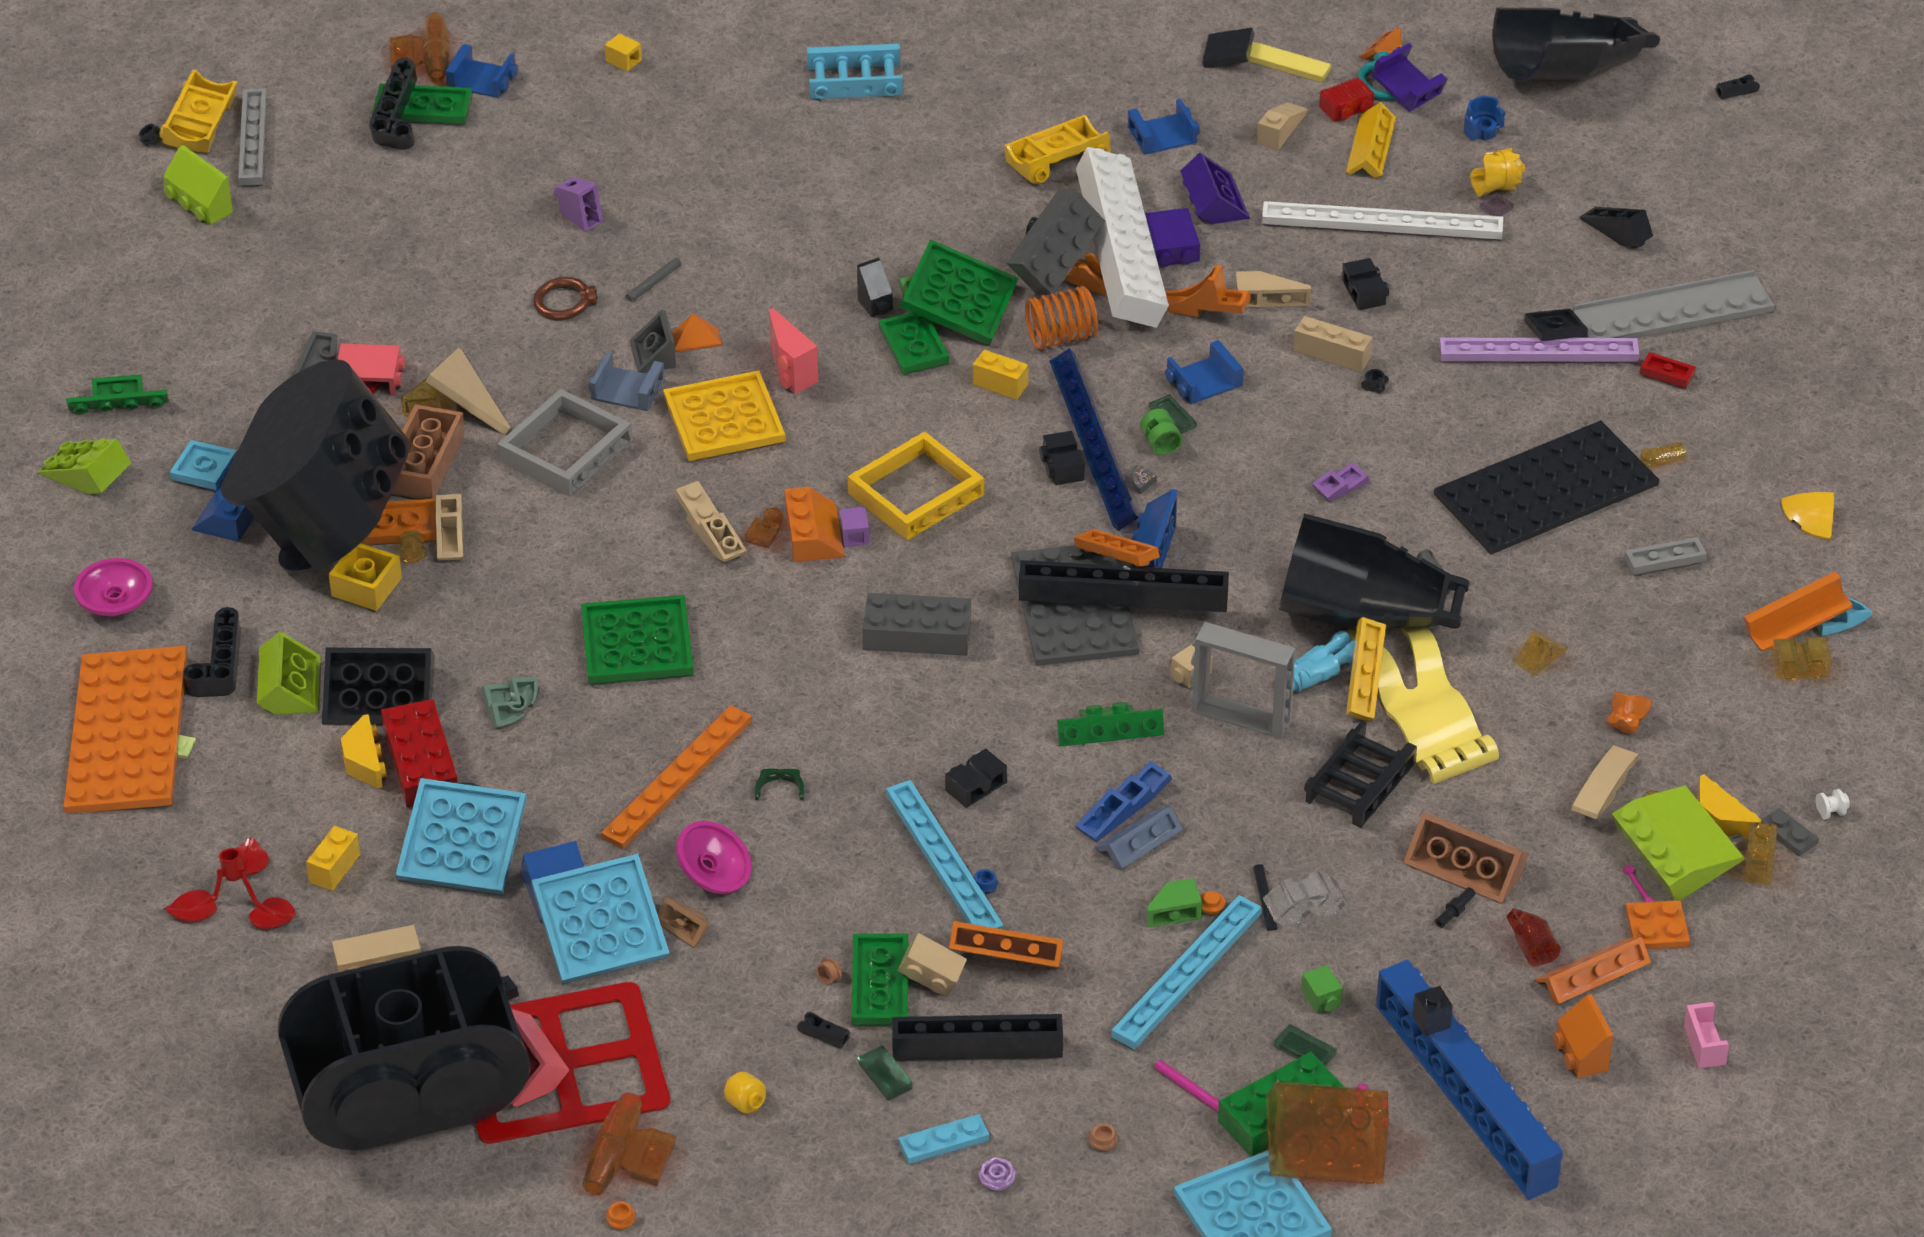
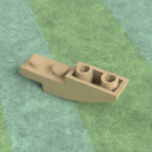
(708, 523)

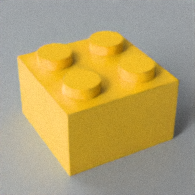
(365, 576)

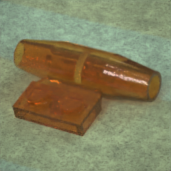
(430, 49)
(621, 1146)

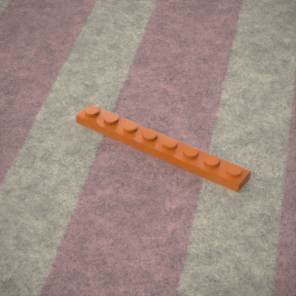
(676, 777)

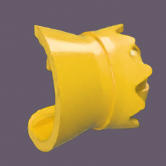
(1500, 172)

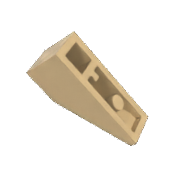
(1279, 124)
(1272, 290)

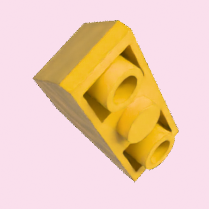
(362, 753)
(1725, 809)

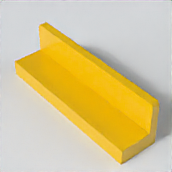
(1372, 141)

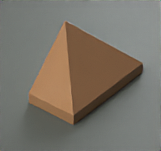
(683, 921)

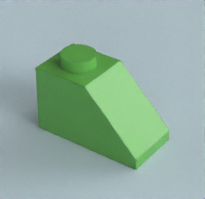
(1175, 903)

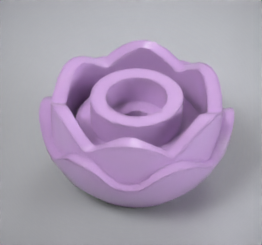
(997, 1174)

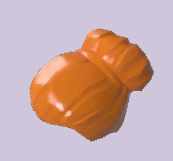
(1628, 711)

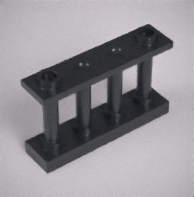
(1375, 792)

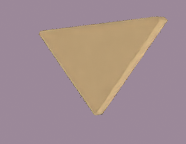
(463, 386)

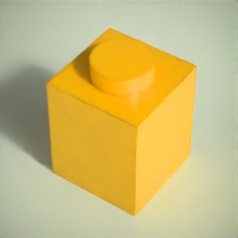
(623, 52)

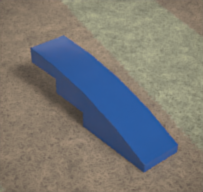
(1123, 802)

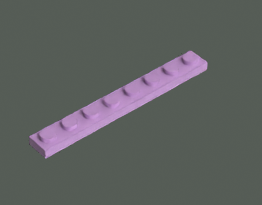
(1540, 351)

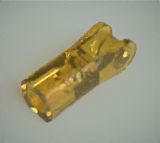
(1663, 455)

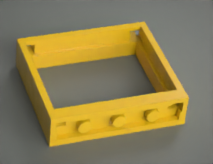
(932, 511)

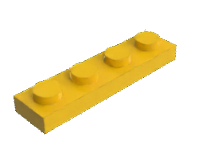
(1365, 669)

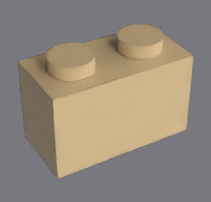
(932, 965)

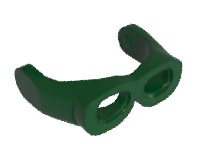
(794, 777)

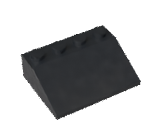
(373, 680)

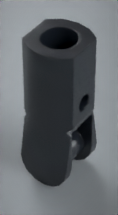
(1737, 87)
(824, 1031)

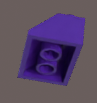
(1213, 191)

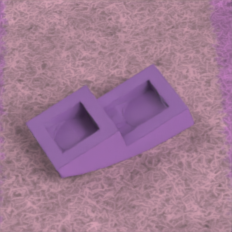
(1335, 485)

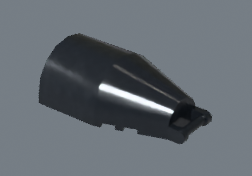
(1564, 47)
(1355, 573)

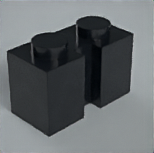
(1364, 284)
(1062, 458)
(977, 779)

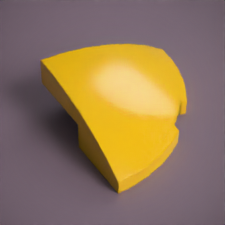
(1812, 512)

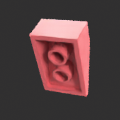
(793, 354)

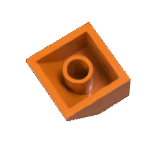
(1584, 1038)

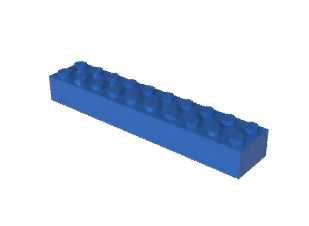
(1473, 1086)

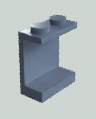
(626, 386)

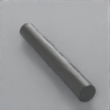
(653, 279)

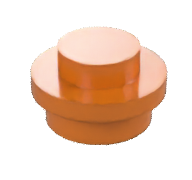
(1212, 902)
(620, 1215)

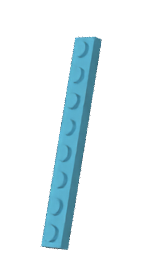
(942, 856)
(1186, 972)

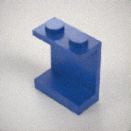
(480, 76)
(1164, 132)
(1206, 377)

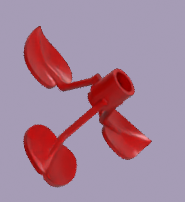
(235, 864)

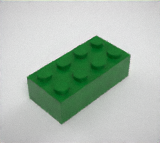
(1245, 1111)

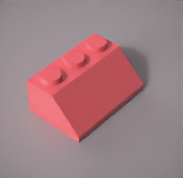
(545, 1064)

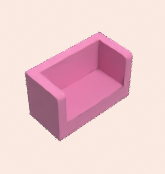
(1704, 1037)

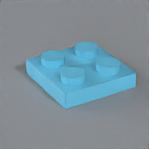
(203, 465)

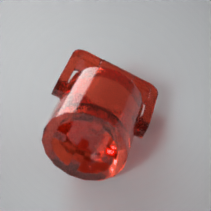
(1534, 937)

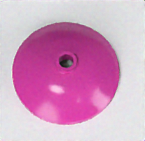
(113, 586)
(713, 857)

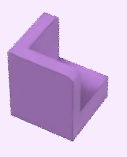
(854, 526)

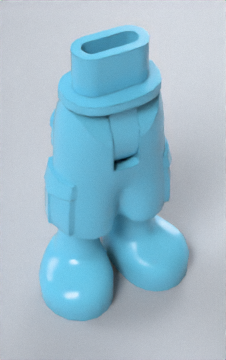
(1321, 664)

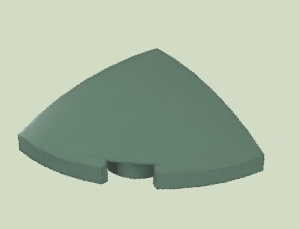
(517, 696)

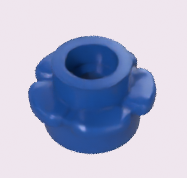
(986, 880)

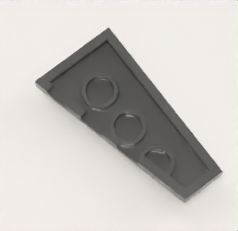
(318, 349)

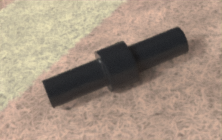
(1455, 907)

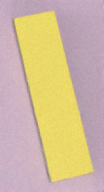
(1289, 62)

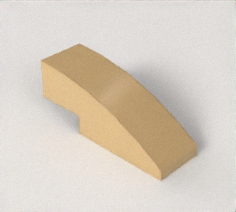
(449, 527)

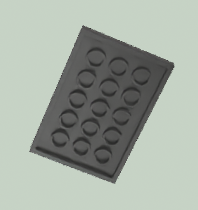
(1075, 630)

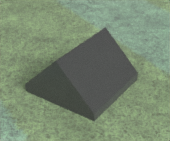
(653, 344)

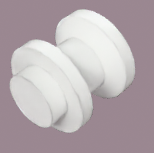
(1836, 803)

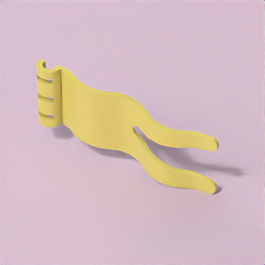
(1432, 713)

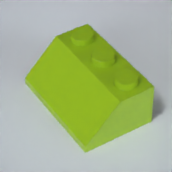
(198, 186)
(288, 676)

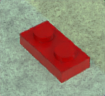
(1667, 370)

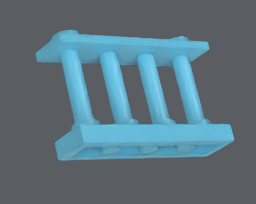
(854, 57)

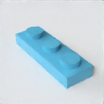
(943, 1138)

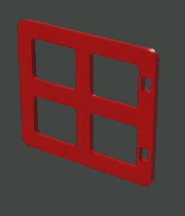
(573, 1112)

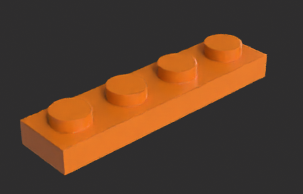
(1117, 547)

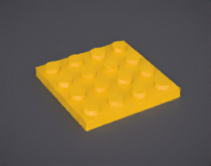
(724, 415)

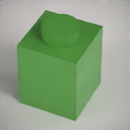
(1322, 989)

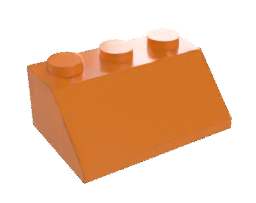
(812, 525)

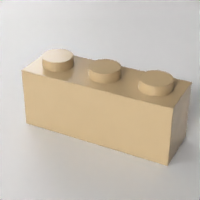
(1332, 343)
(375, 947)

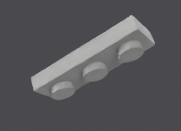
(1665, 556)

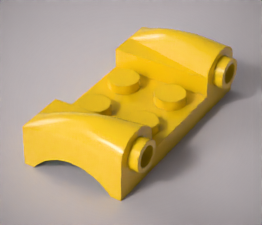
(198, 113)
(1035, 152)

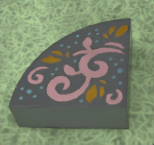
(1142, 479)

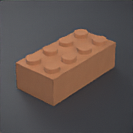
(433, 445)

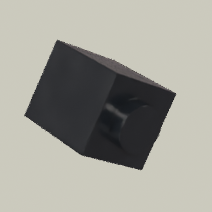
(1432, 1010)

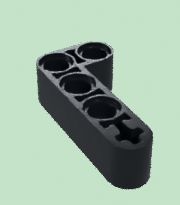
(397, 102)
(220, 675)

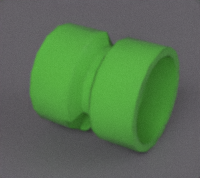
(1161, 431)

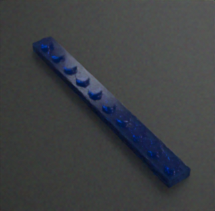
(1094, 440)

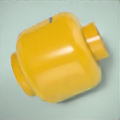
(743, 1091)

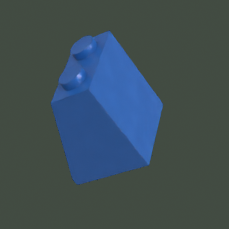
(547, 863)

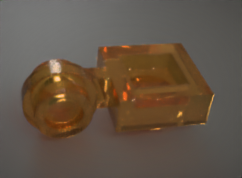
(764, 530)

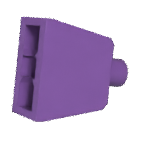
(579, 202)

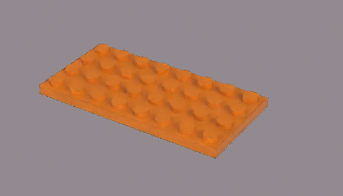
(126, 730)

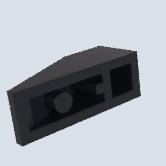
(1621, 225)

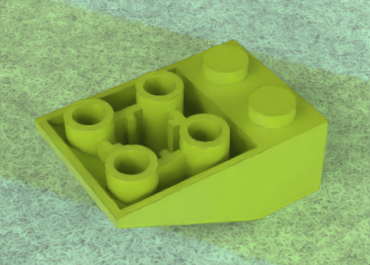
(87, 464)

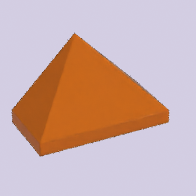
(1387, 42)
(695, 334)

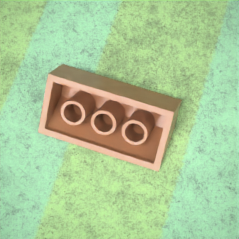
(1465, 857)

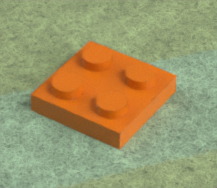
(1658, 923)

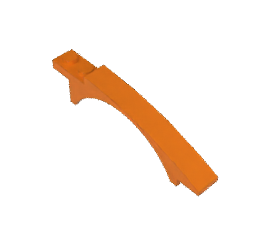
(1206, 295)

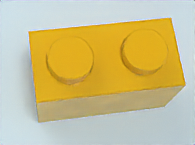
(1000, 374)
(333, 858)

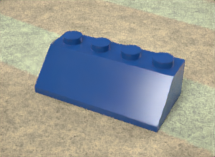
(223, 518)
(1158, 526)

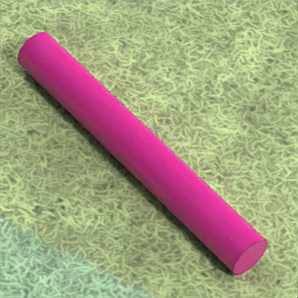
(1187, 1084)

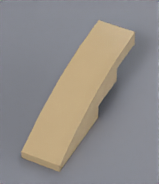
(1604, 782)

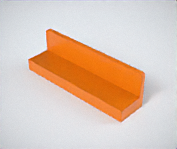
(1798, 611)
(1595, 969)

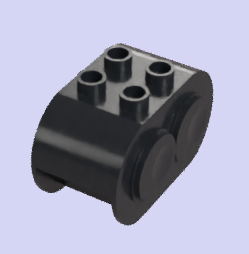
(317, 465)
(402, 1048)

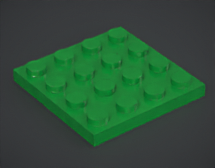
(959, 292)
(636, 639)

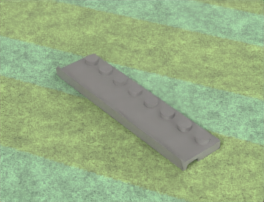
(1675, 307)

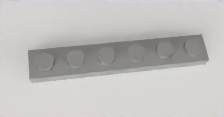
(252, 137)

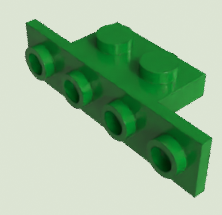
(117, 392)
(1110, 724)

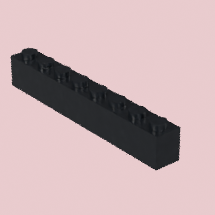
(1123, 586)

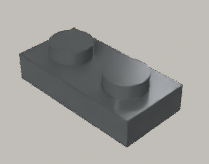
(1791, 832)

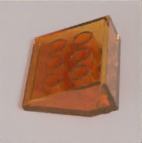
(1327, 1133)

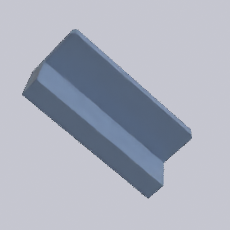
(1141, 836)

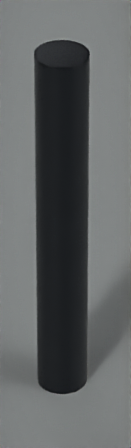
(1263, 890)

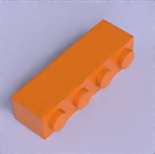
(1006, 944)

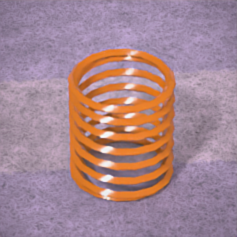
(1037, 306)

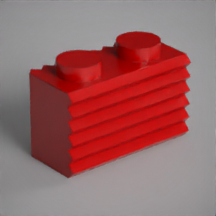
(1346, 99)

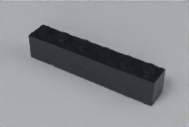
(977, 1037)

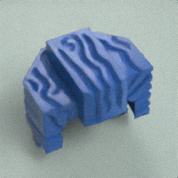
(1483, 118)

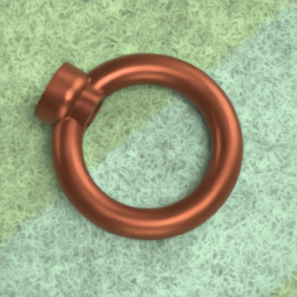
(587, 294)

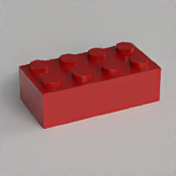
(417, 746)

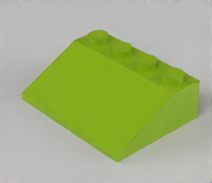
(1677, 840)

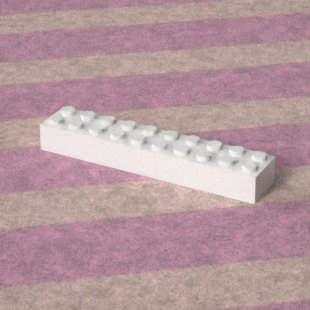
(1124, 239)

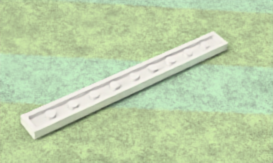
(1382, 220)

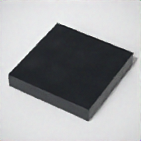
(1228, 47)
(1555, 324)

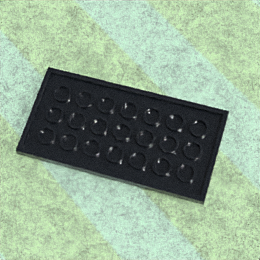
(1546, 487)

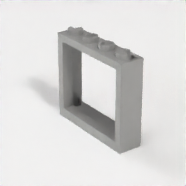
(581, 471)
(1253, 648)

